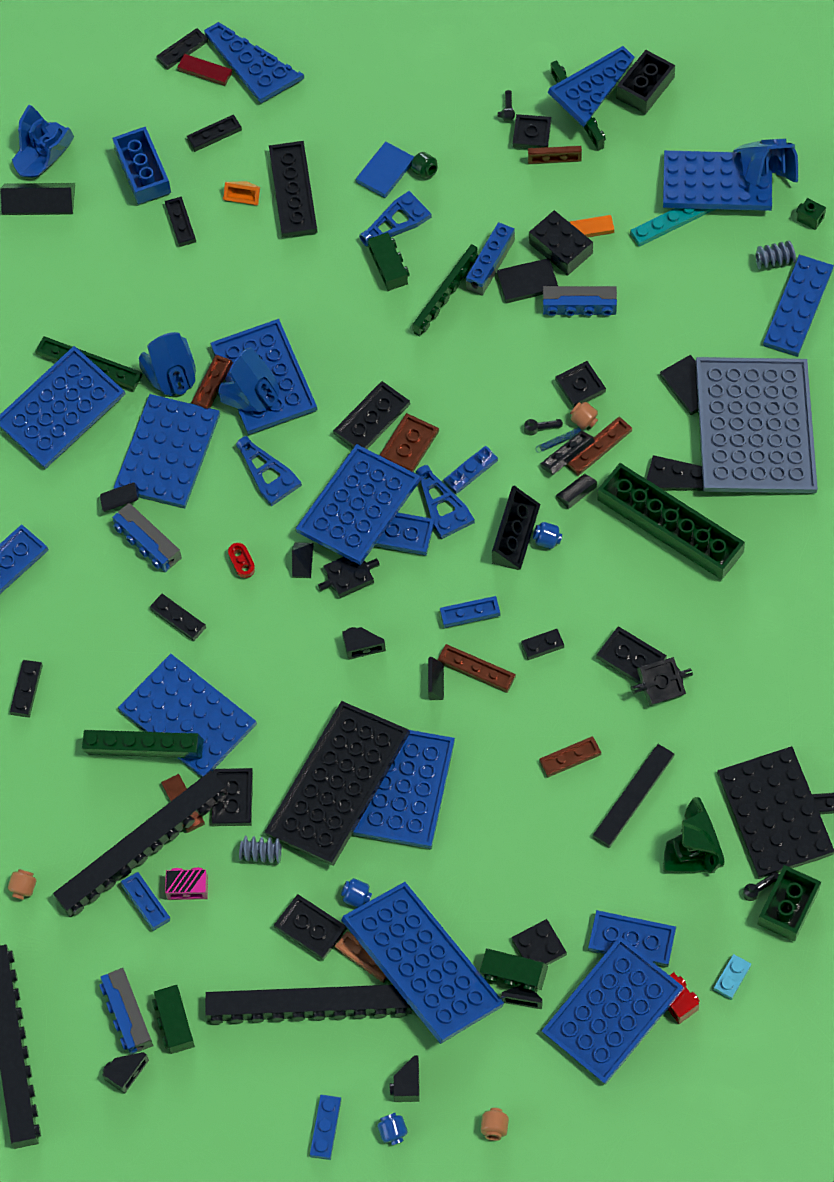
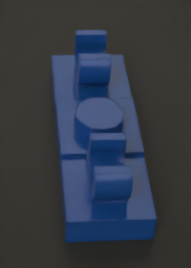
(470, 469)

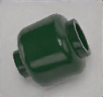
(424, 165)

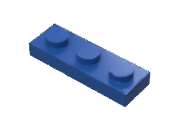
(470, 611)
(145, 901)
(325, 1127)

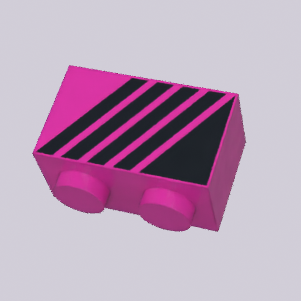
(186, 884)

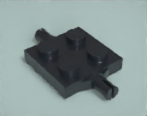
(347, 575)
(661, 681)

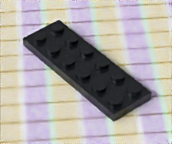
(293, 189)

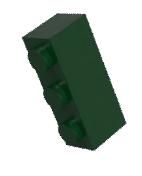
(388, 261)
(513, 970)
(173, 1019)

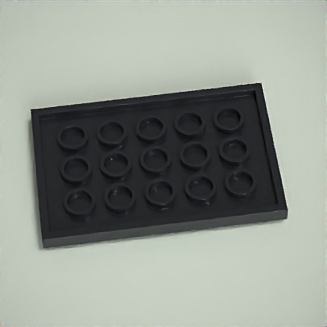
(775, 812)

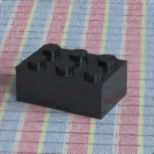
(645, 81)
(561, 242)

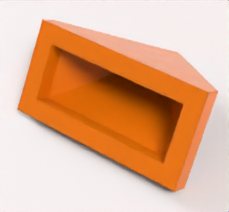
(242, 192)

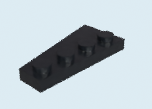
(675, 474)

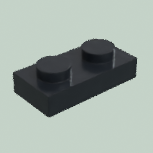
(542, 644)

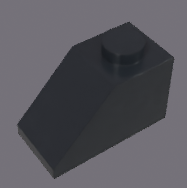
(361, 642)
(124, 1070)
(407, 1082)

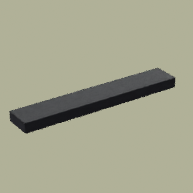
(633, 795)

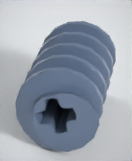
(774, 254)
(260, 849)

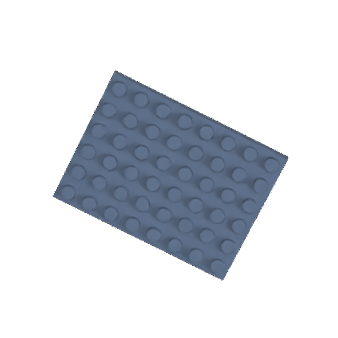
(755, 425)

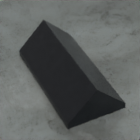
(37, 198)
(515, 529)

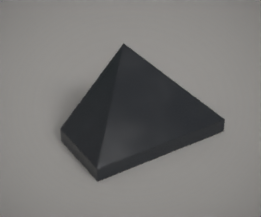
(302, 560)
(522, 997)

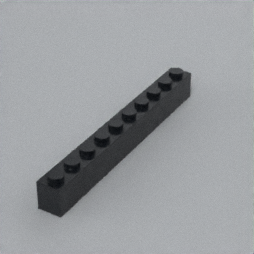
(140, 844)
(305, 1003)
(13, 1063)

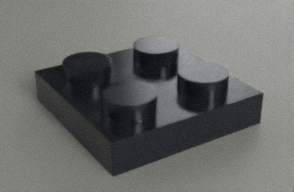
(531, 131)
(580, 384)
(539, 943)

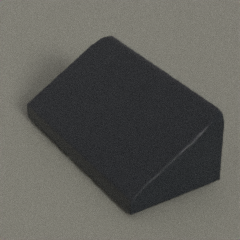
(577, 490)
(119, 496)
(435, 679)

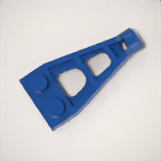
(410, 206)
(279, 487)
(452, 521)

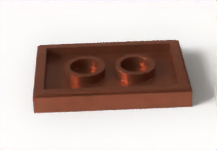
(409, 442)

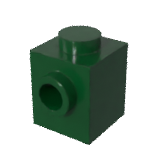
(811, 213)

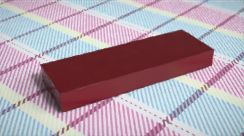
(205, 69)

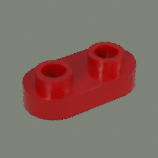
(242, 561)

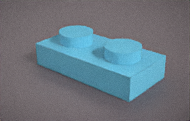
(732, 977)

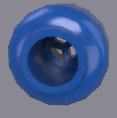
(547, 535)
(356, 892)
(392, 1128)

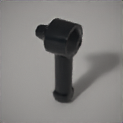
(507, 113)
(532, 426)
(751, 890)

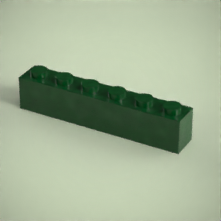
(142, 744)

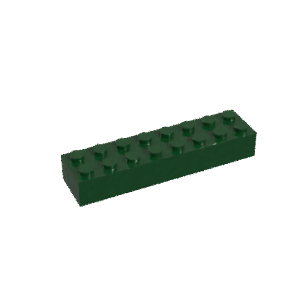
(671, 521)

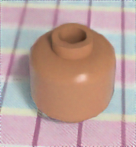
(584, 415)
(22, 884)
(494, 1124)

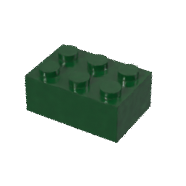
(789, 903)

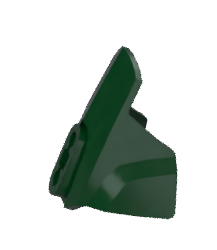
(697, 846)

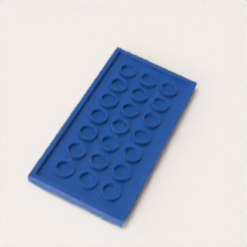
(422, 962)

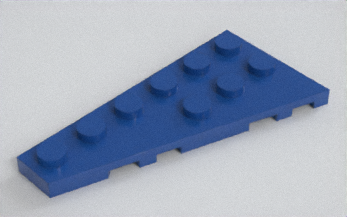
(256, 67)
(588, 88)

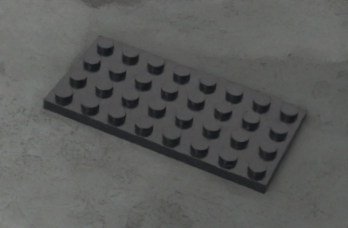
(337, 783)

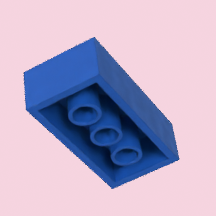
(141, 165)

